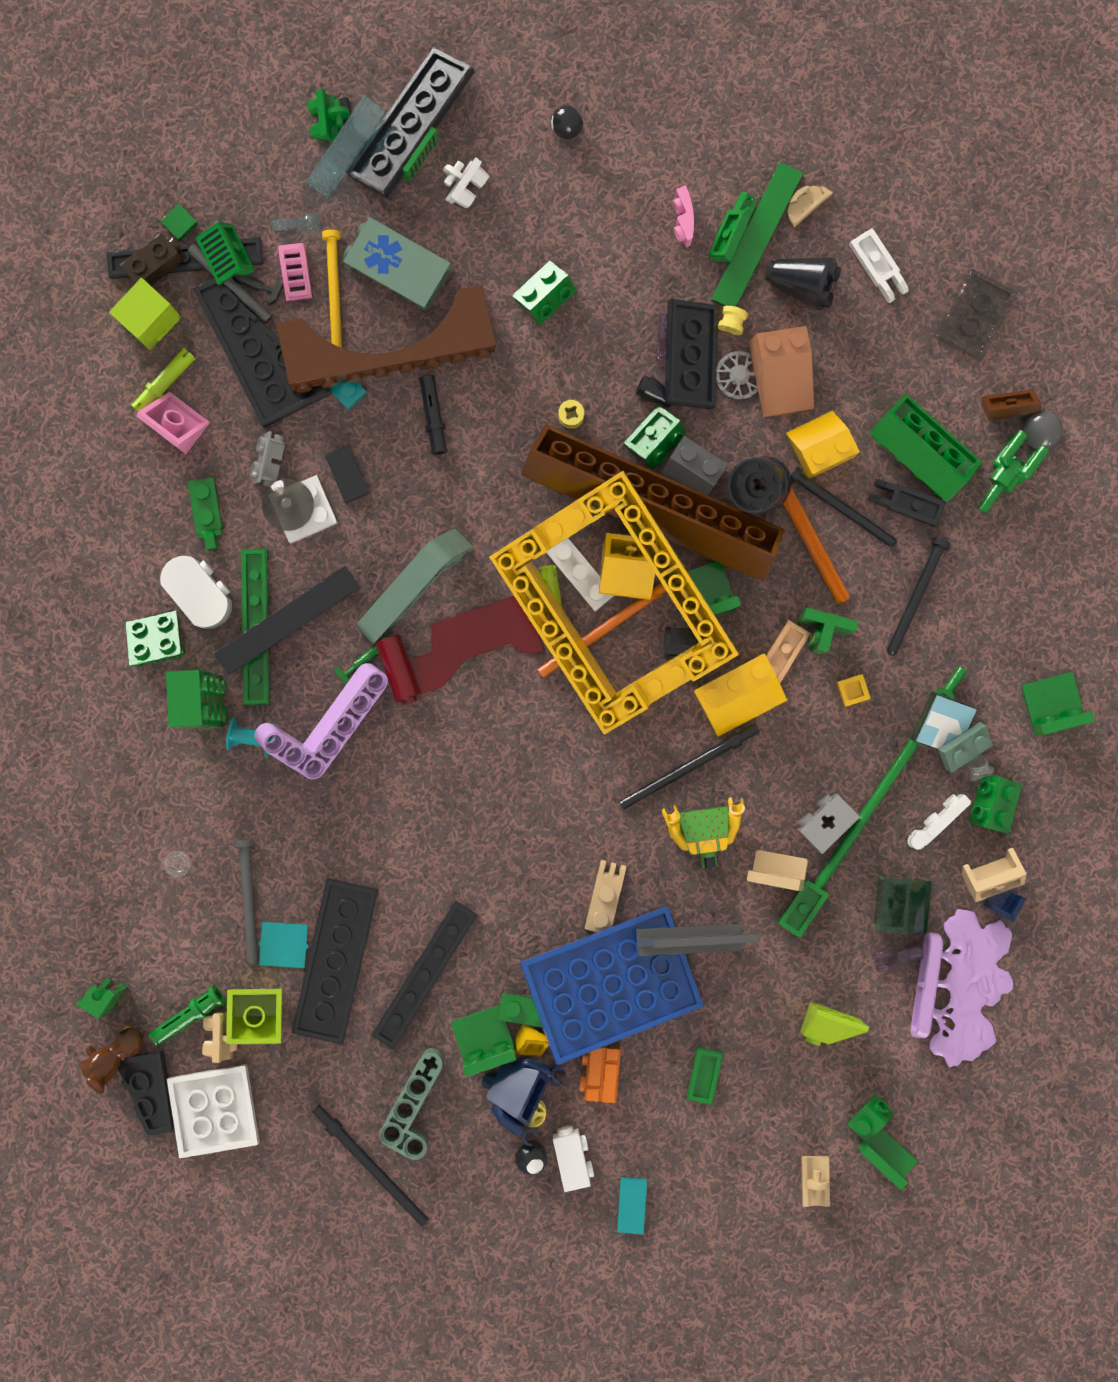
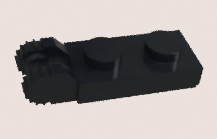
(909, 503)

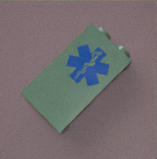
(397, 263)

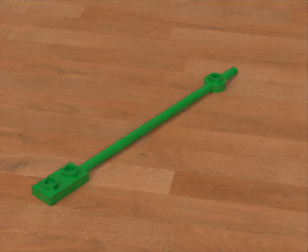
(809, 901)

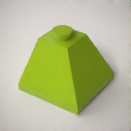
(829, 1025)

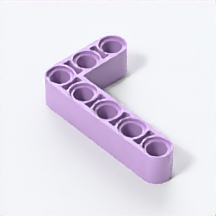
(327, 727)

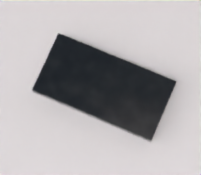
(691, 354)

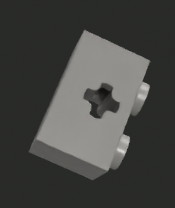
(841, 819)

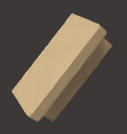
(778, 870)

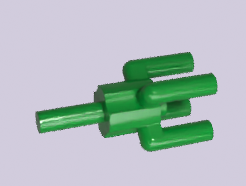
(1011, 469)

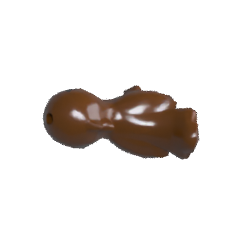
(105, 1061)

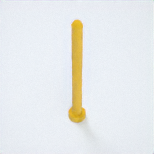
(331, 238)

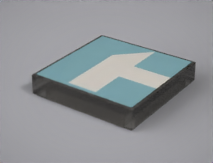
(942, 720)

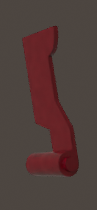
(453, 643)

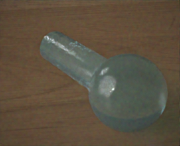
(309, 223)

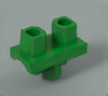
(330, 116)

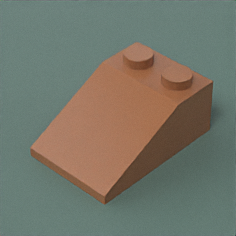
(783, 371)

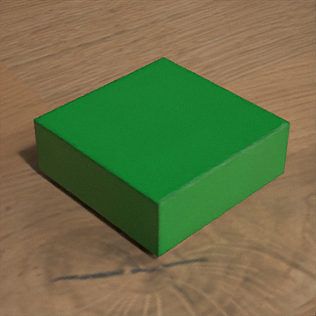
(179, 222)

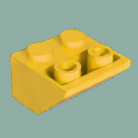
(625, 568)

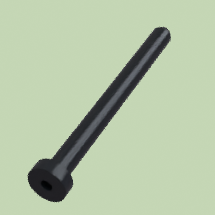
(842, 507)
(939, 546)

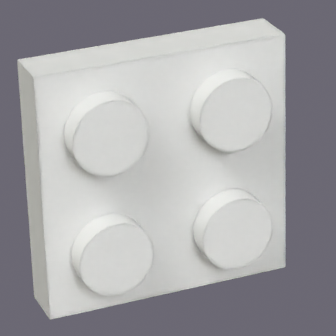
(322, 515)

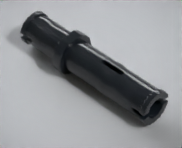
(434, 426)

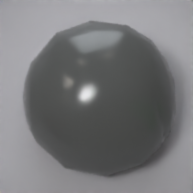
(1042, 429)

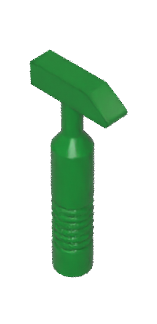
(367, 657)

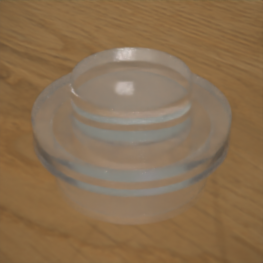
(177, 863)

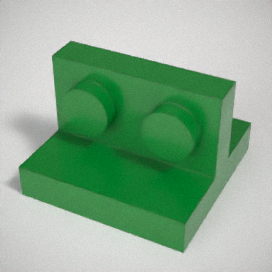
(826, 625)

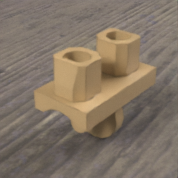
(217, 1048)
(815, 1181)

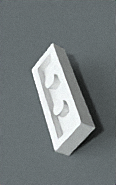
(579, 573)

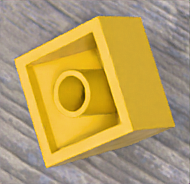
(822, 444)

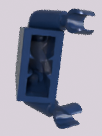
(517, 1093)

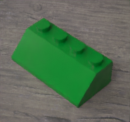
(926, 448)

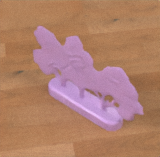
(971, 982)

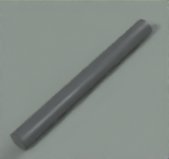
(236, 289)

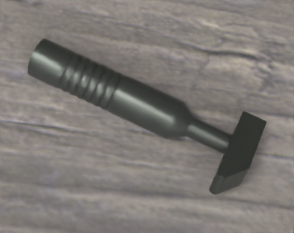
(258, 285)

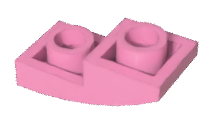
(684, 222)

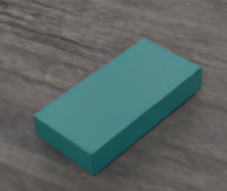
(632, 1205)

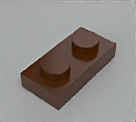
(1011, 404)

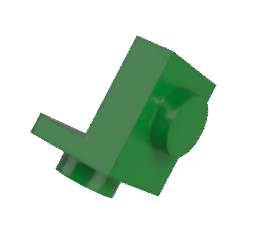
(871, 1118)

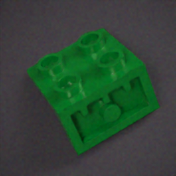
(715, 587)
(1054, 704)
(483, 1041)

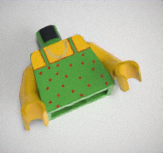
(705, 830)

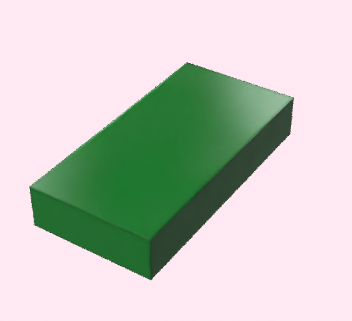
(704, 1076)

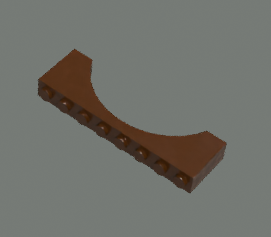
(317, 362)

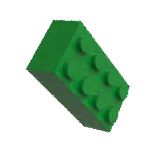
(196, 699)

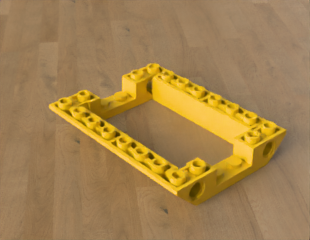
(562, 639)

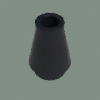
(651, 390)

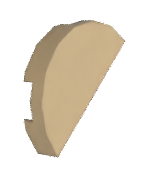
(805, 202)

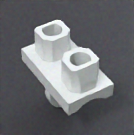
(472, 173)

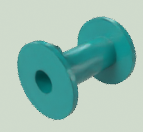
(239, 735)

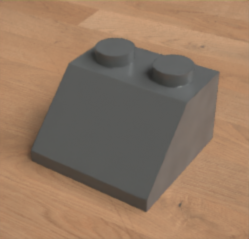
(694, 467)

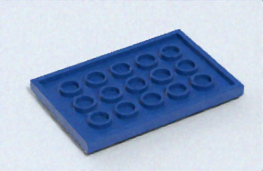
(604, 991)

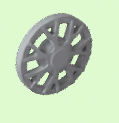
(738, 376)

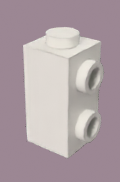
(571, 1159)

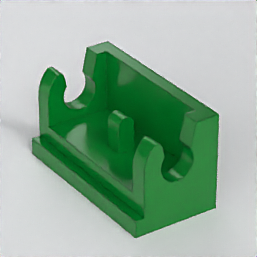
(101, 1001)

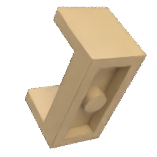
(994, 876)

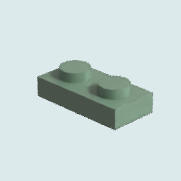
(965, 747)

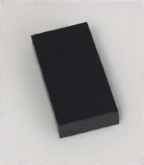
(347, 474)

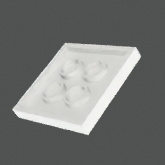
(213, 1111)

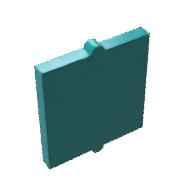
(283, 944)

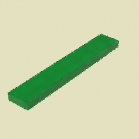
(757, 236)
(254, 610)

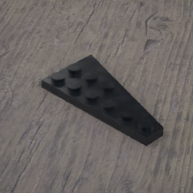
(254, 355)

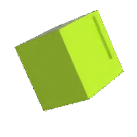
(145, 314)

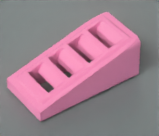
(295, 249)

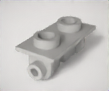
(269, 449)

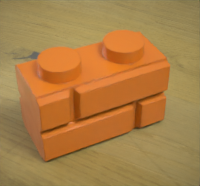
(601, 1074)

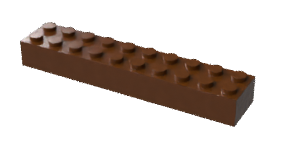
(680, 512)

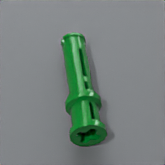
(197, 1009)

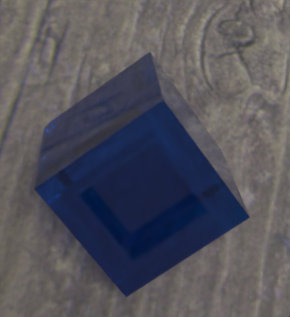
(1005, 904)

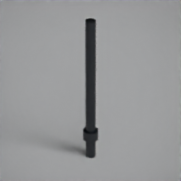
(733, 741)
(334, 1127)

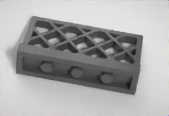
(692, 939)

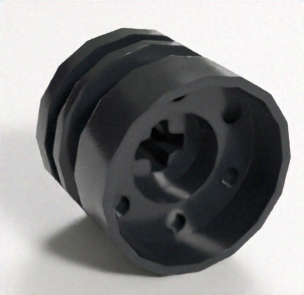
(745, 483)

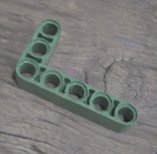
(412, 583)

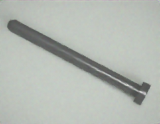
(248, 901)

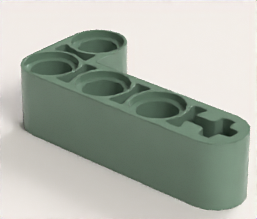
(415, 1099)

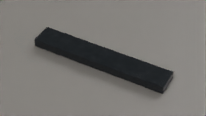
(114, 259)
(286, 620)
(424, 974)

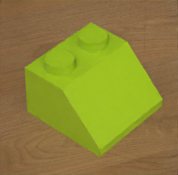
(254, 1016)

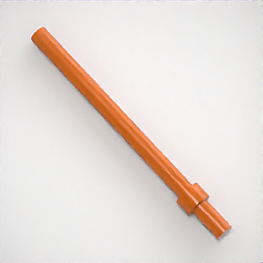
(608, 625)

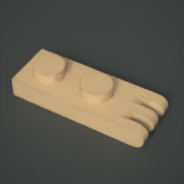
(605, 898)

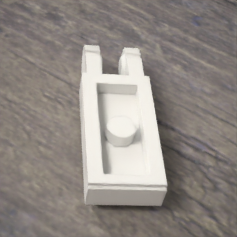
(878, 263)
(938, 822)

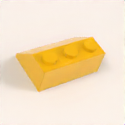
(740, 695)

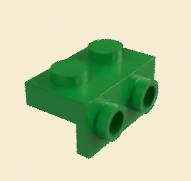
(545, 292)
(995, 803)

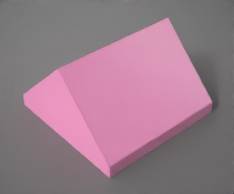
(174, 421)

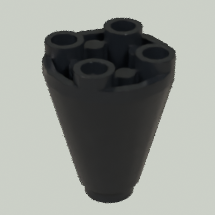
(805, 279)

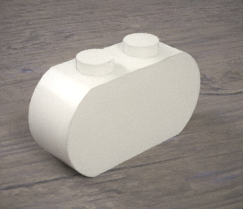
(196, 591)

